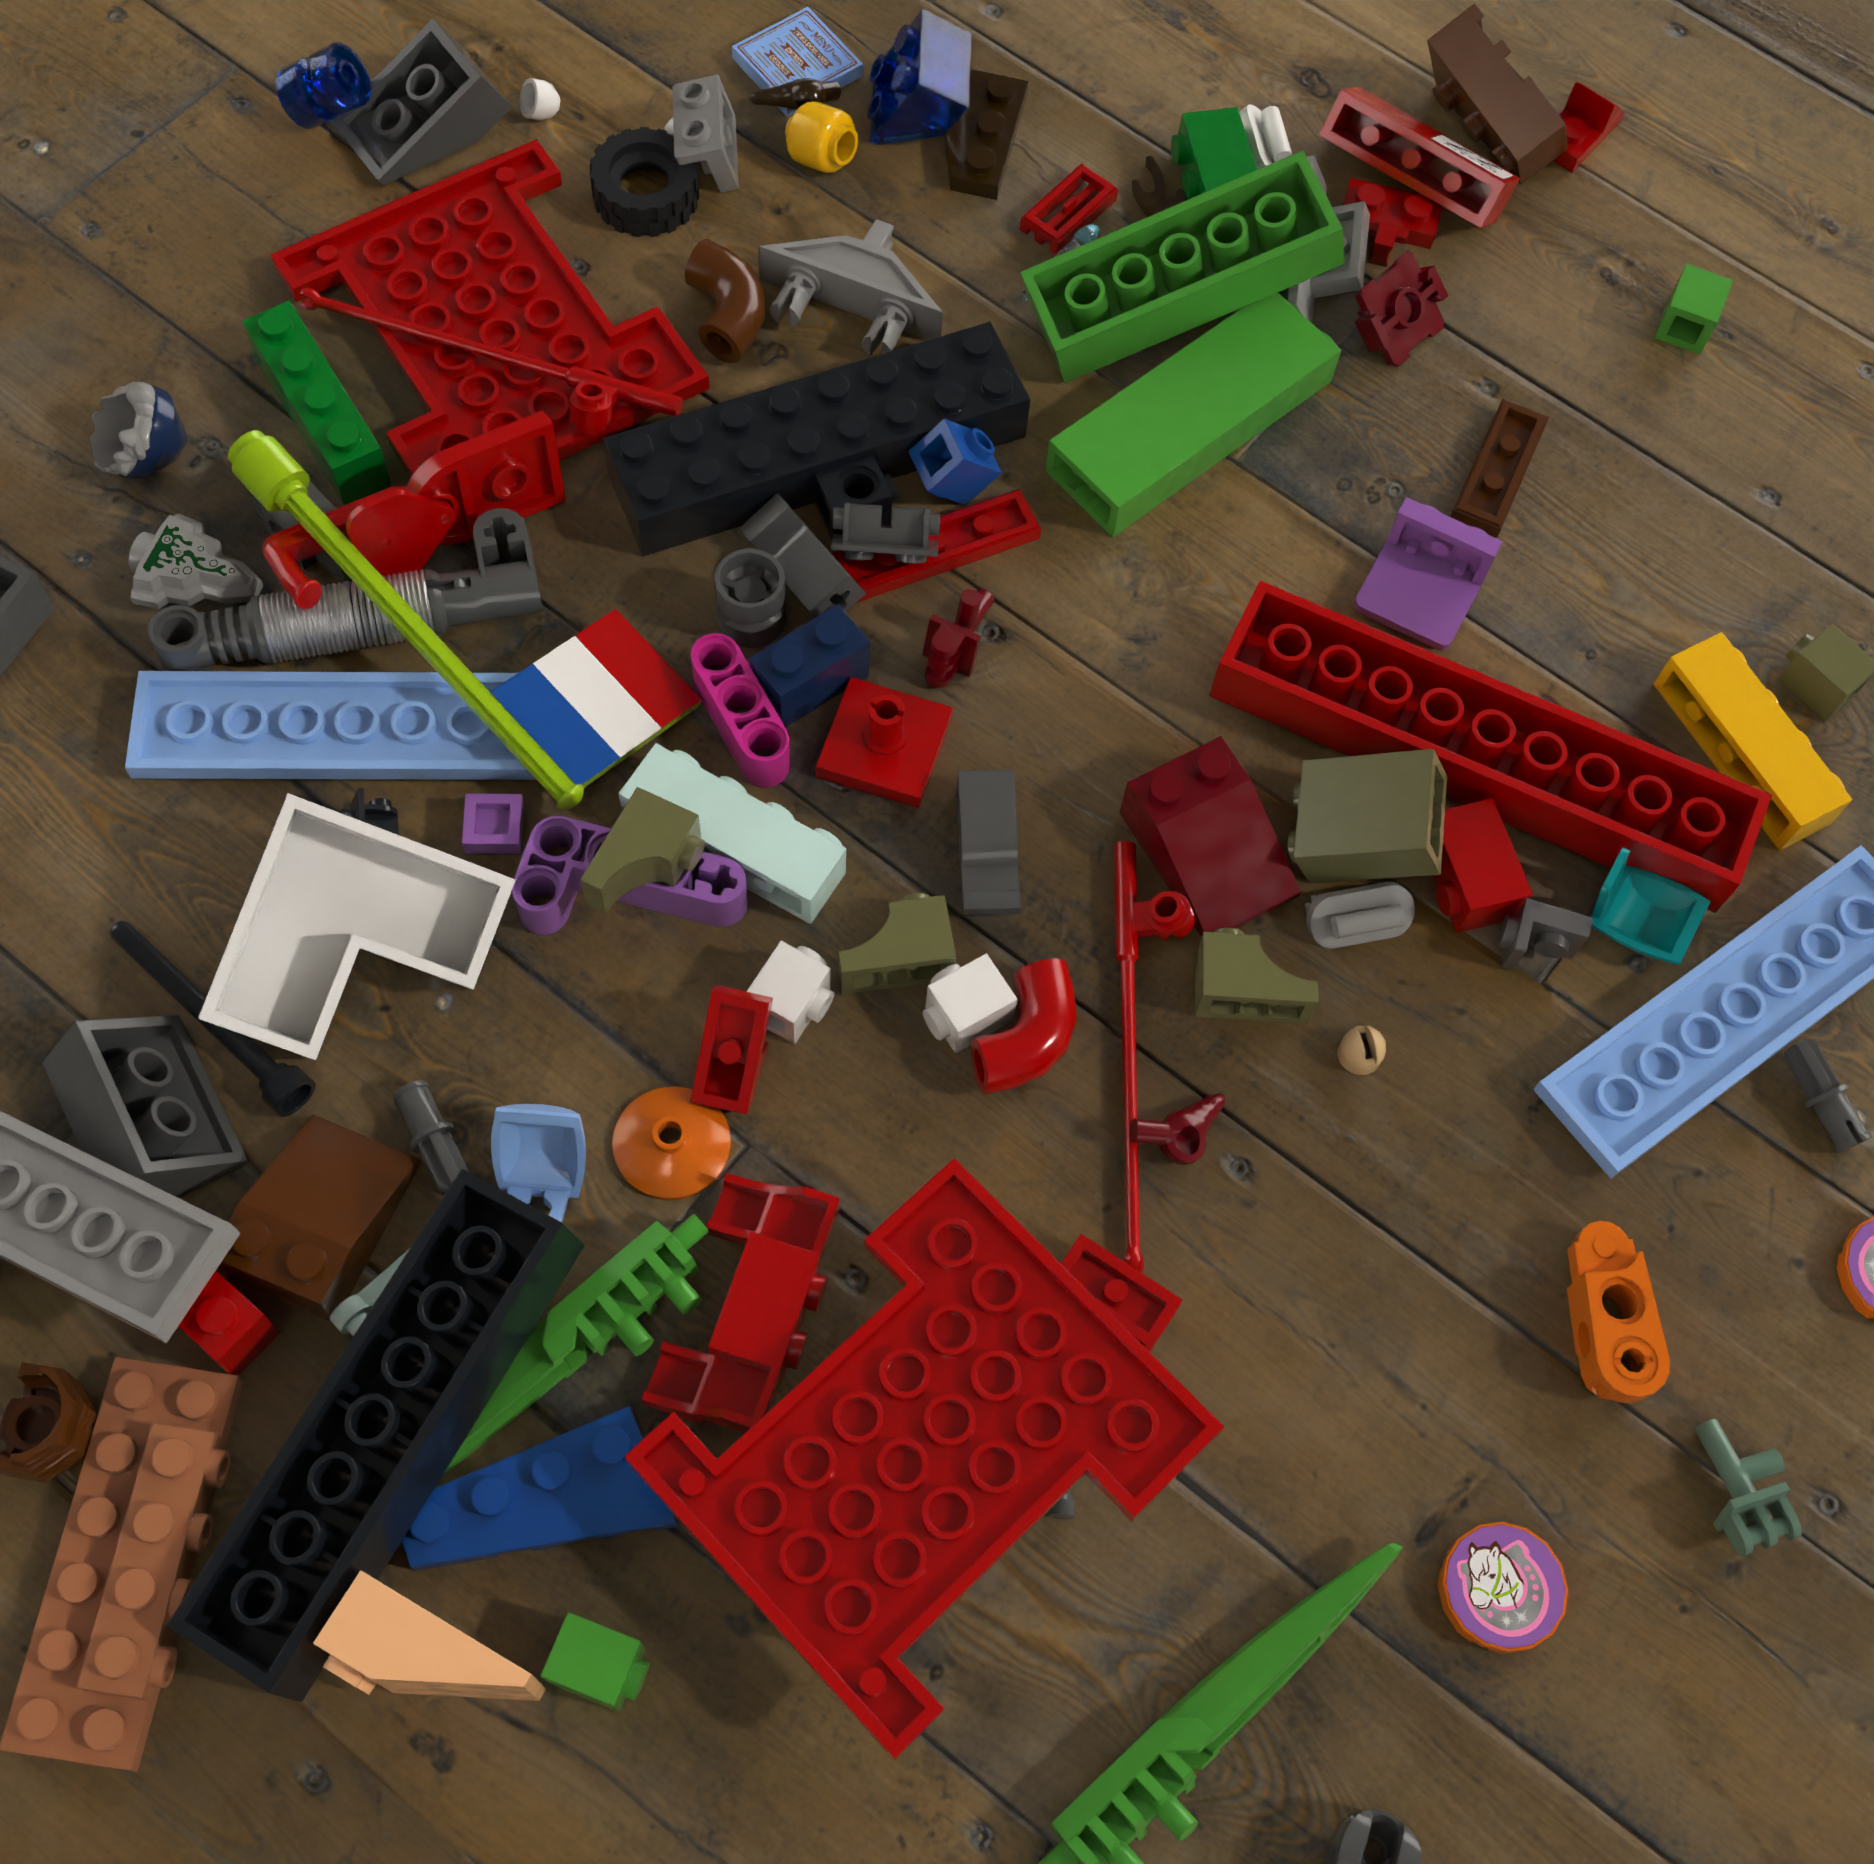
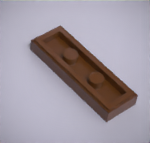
(1499, 467)

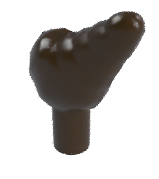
(797, 93)

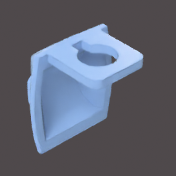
(539, 1154)

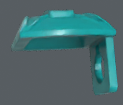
(1648, 911)

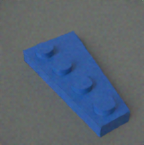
(540, 1498)

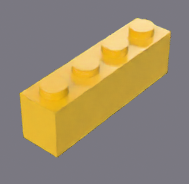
(1752, 738)

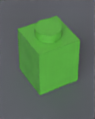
(1693, 308)
(596, 1663)

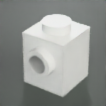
(799, 989)
(968, 1002)

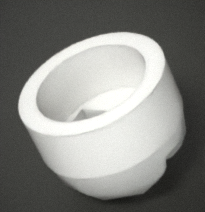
(539, 99)

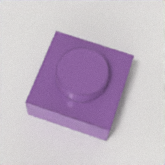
(493, 824)

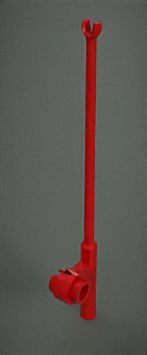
(593, 393)
(1161, 916)

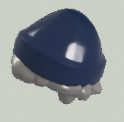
(136, 431)

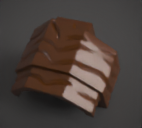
(47, 1426)

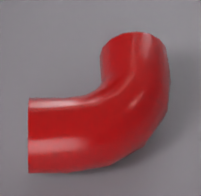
(1037, 1038)

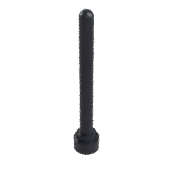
(283, 1086)

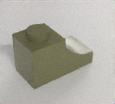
(645, 846)
(905, 951)
(1243, 984)

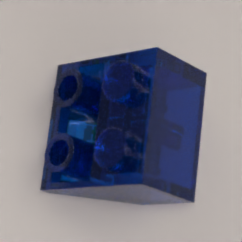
(920, 81)

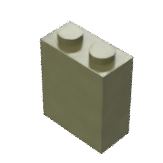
(1369, 816)

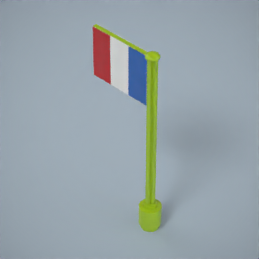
(561, 715)

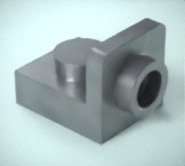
(1546, 929)

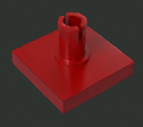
(884, 742)

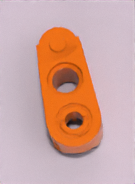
(1607, 1266)

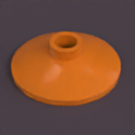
(676, 1168)

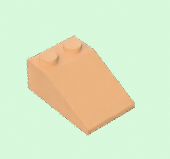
(408, 1650)

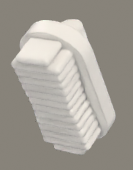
(1265, 134)

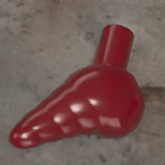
(1182, 1131)

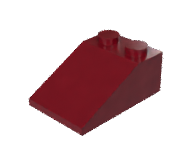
(1210, 837)

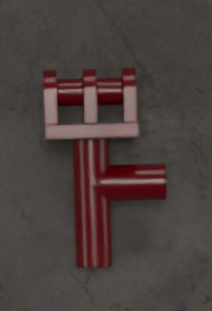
(954, 645)

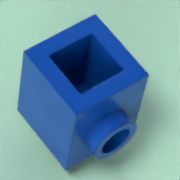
(955, 461)

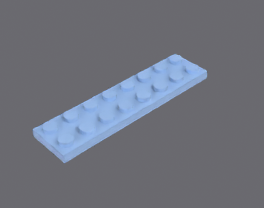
(312, 727)
(1719, 1019)

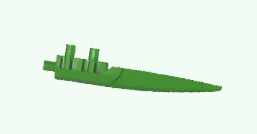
(592, 1317)
(1193, 1731)

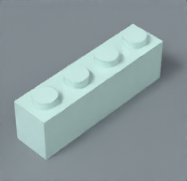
(778, 854)

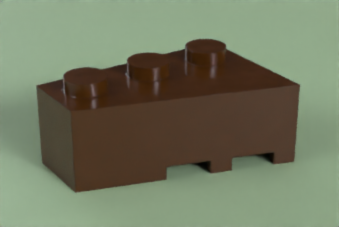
(1493, 98)

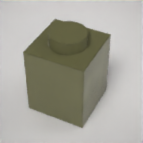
(1827, 671)

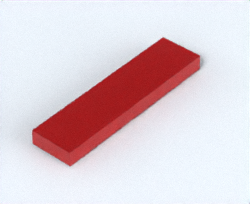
(962, 539)

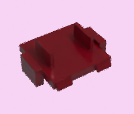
(1400, 308)

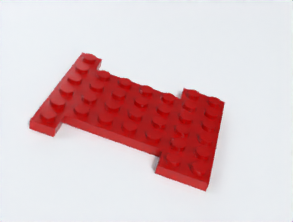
(485, 269)
(927, 1448)

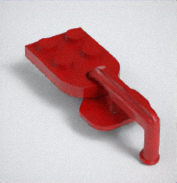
(445, 496)

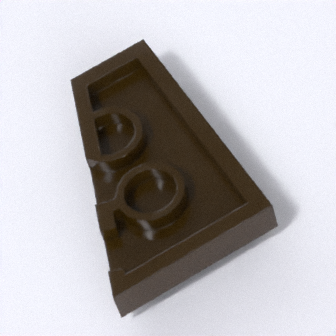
(984, 134)

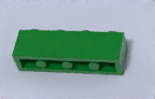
(1211, 150)
(317, 403)

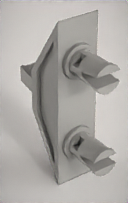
(855, 278)

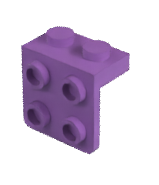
(1427, 574)

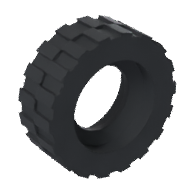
(642, 213)

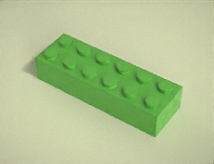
(1185, 266)

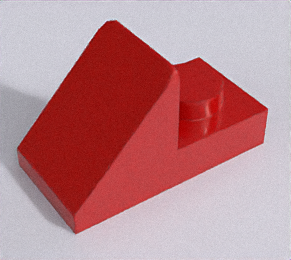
(1588, 122)
(732, 1049)

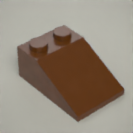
(317, 1216)

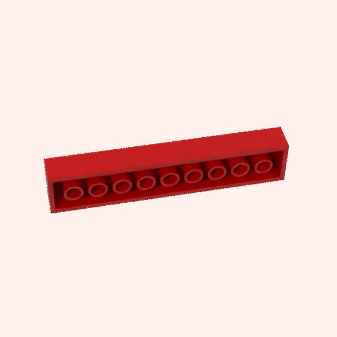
(1536, 759)

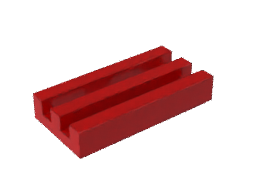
(1054, 231)

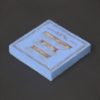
(796, 50)

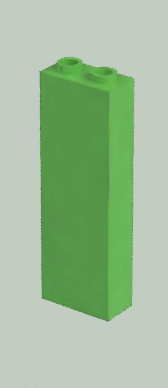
(1191, 411)

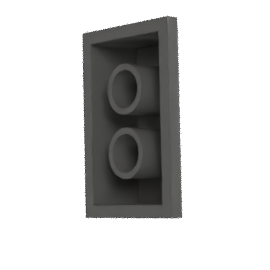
(144, 1102)

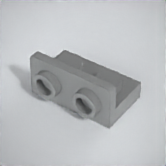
(706, 129)

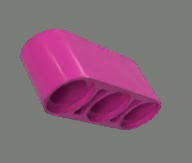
(736, 688)

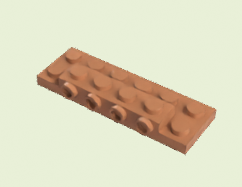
(124, 1566)

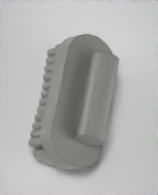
(1359, 914)

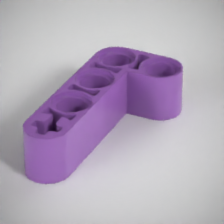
(561, 878)

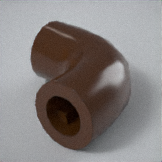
(737, 295)

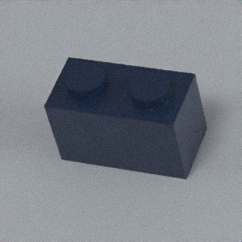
(812, 664)

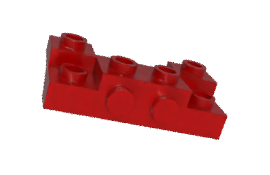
(764, 1309)

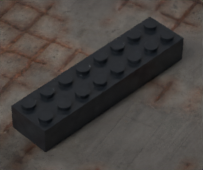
(730, 458)
(377, 1434)

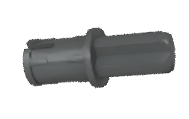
(1826, 1095)
(430, 1133)

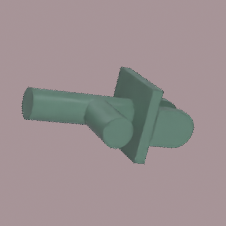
(1747, 1502)

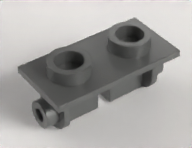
(865, 535)

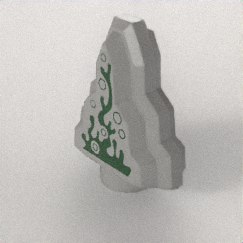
(186, 567)

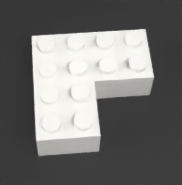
(325, 896)

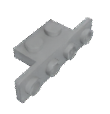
(1347, 277)

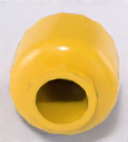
(821, 137)

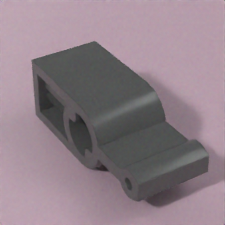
(806, 563)
(987, 842)

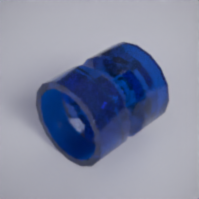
(323, 85)

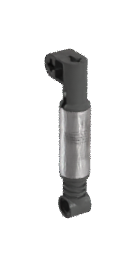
(346, 619)

